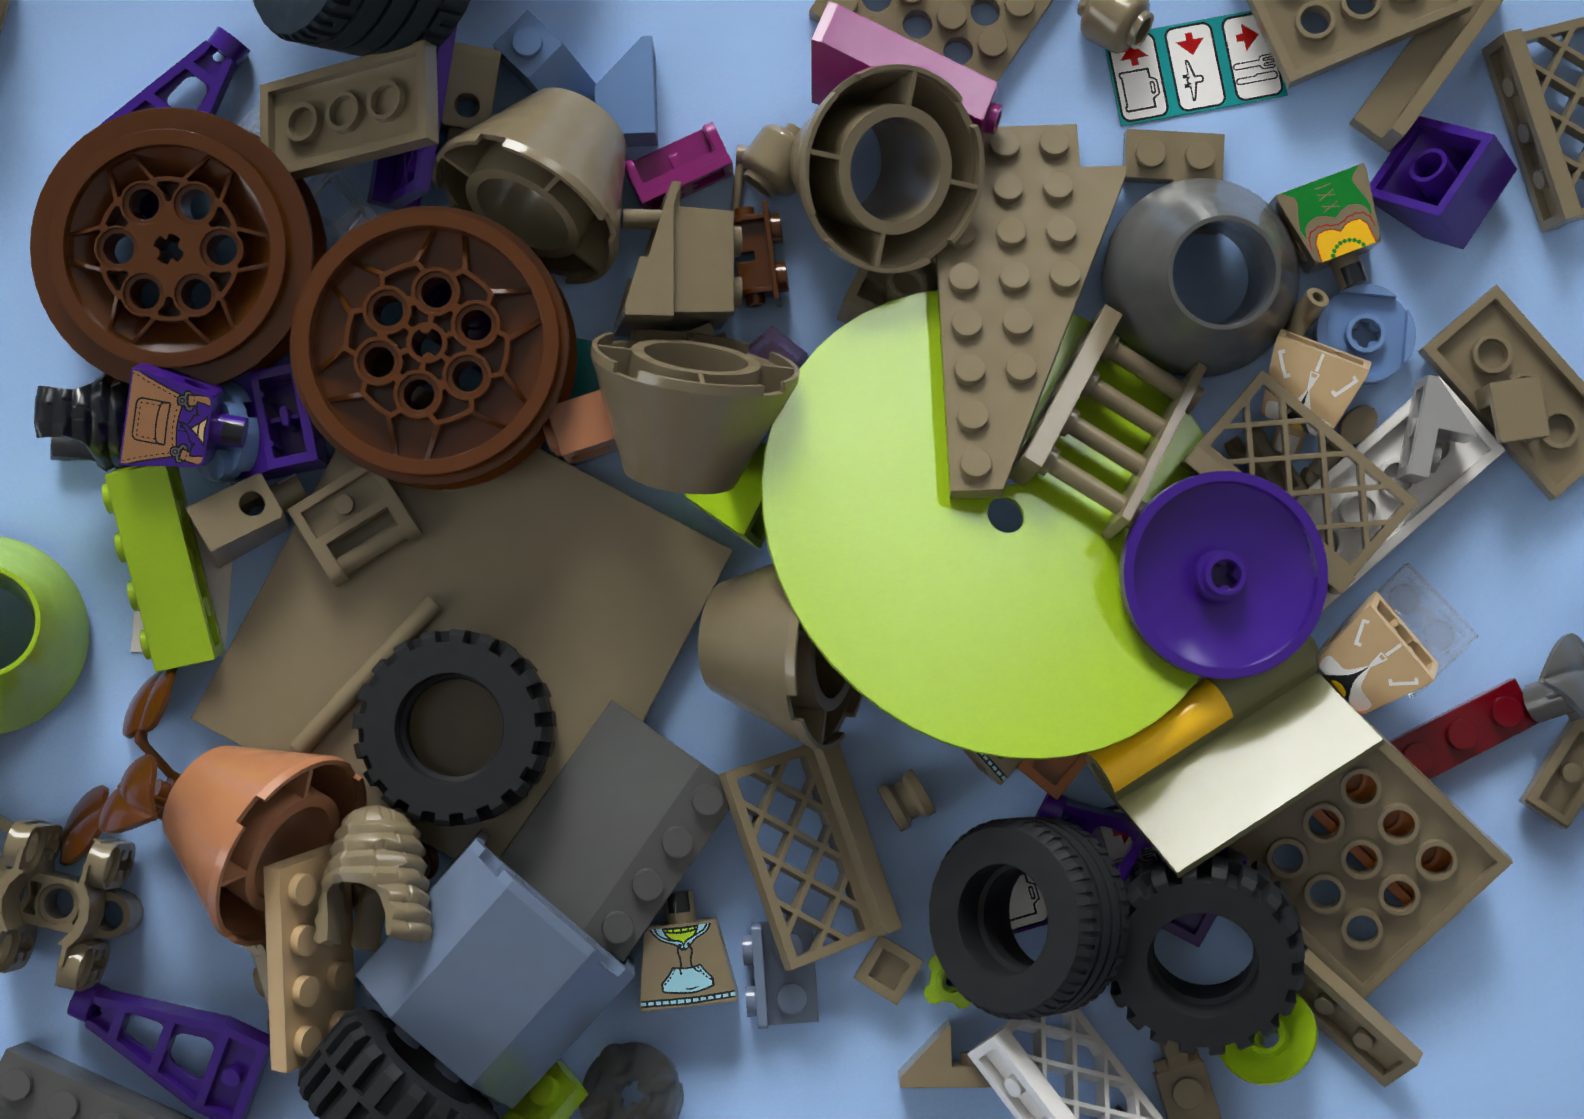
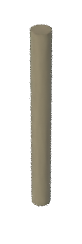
(348, 694)

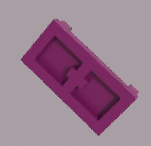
(693, 160)

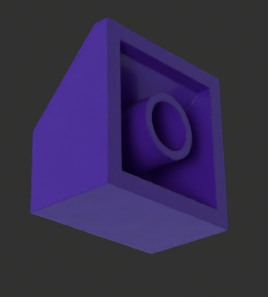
(1442, 180)

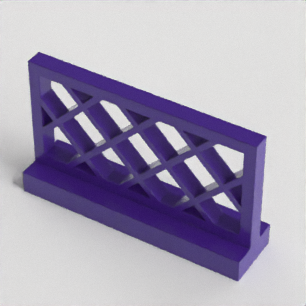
(406, 177)

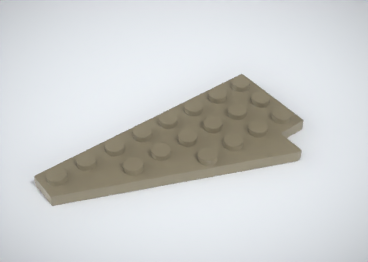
(1013, 292)

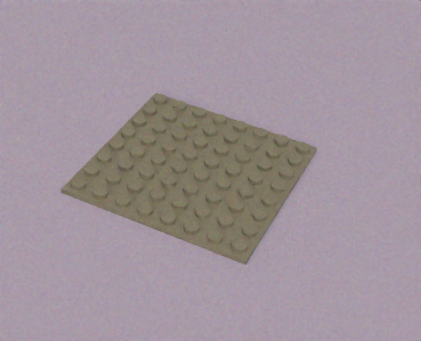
(534, 558)

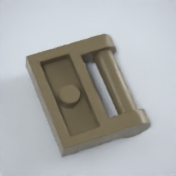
(344, 508)

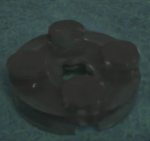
(621, 1066)

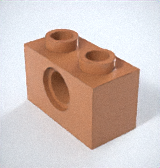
(580, 429)

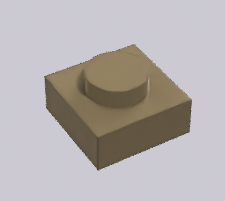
(888, 969)

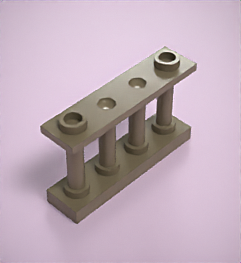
(1061, 418)

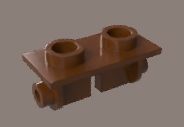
(763, 275)

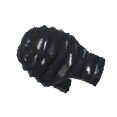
(84, 421)

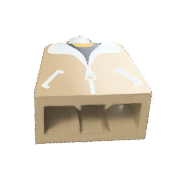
(1317, 377)
(1375, 657)

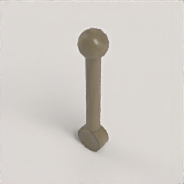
(738, 179)

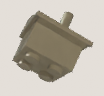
(685, 268)

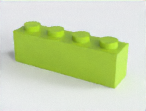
(163, 565)

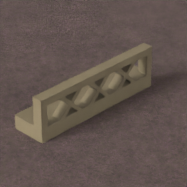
(1418, 75)

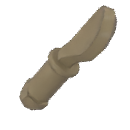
(1354, 428)

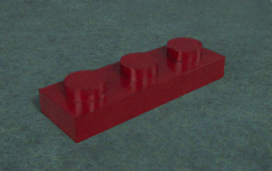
(1466, 729)

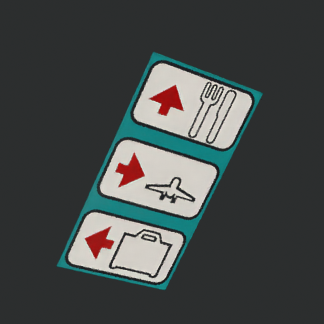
(1194, 69)

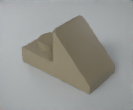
(934, 1068)

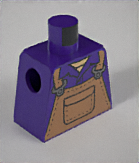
(175, 420)

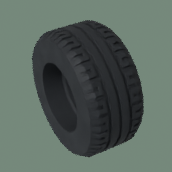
(1083, 908)

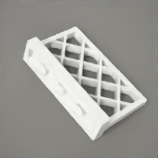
(1023, 1081)

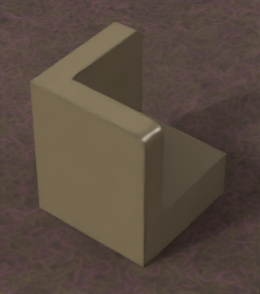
(1516, 409)

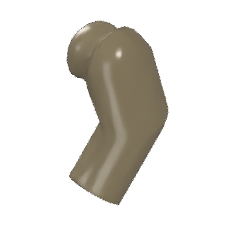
(1307, 311)

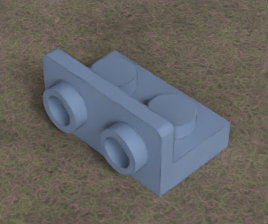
(779, 994)

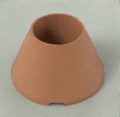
(249, 811)

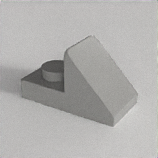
(1430, 417)

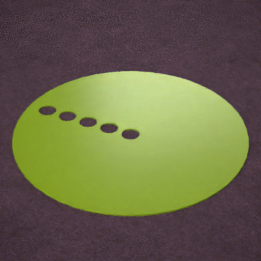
(917, 595)

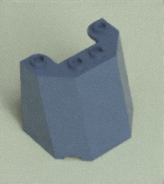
(498, 981)

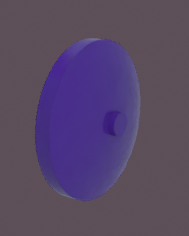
(1223, 575)

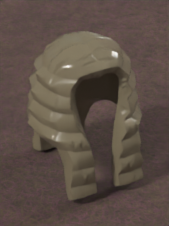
(386, 855)

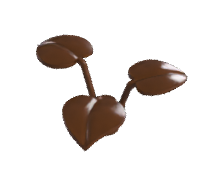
(138, 795)

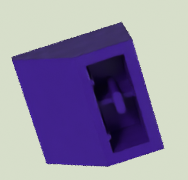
(286, 434)

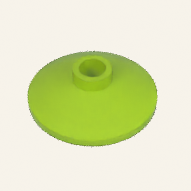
(1286, 1058)

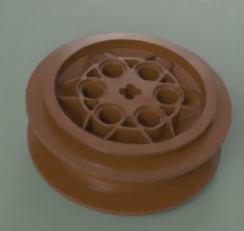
(96, 202)

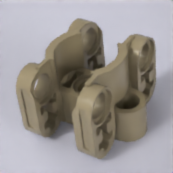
(32, 854)

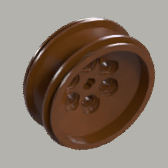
(462, 434)

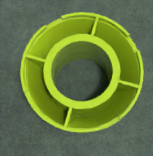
(59, 642)

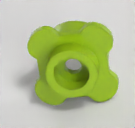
(939, 991)

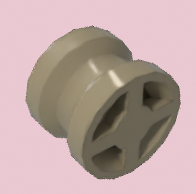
(906, 800)

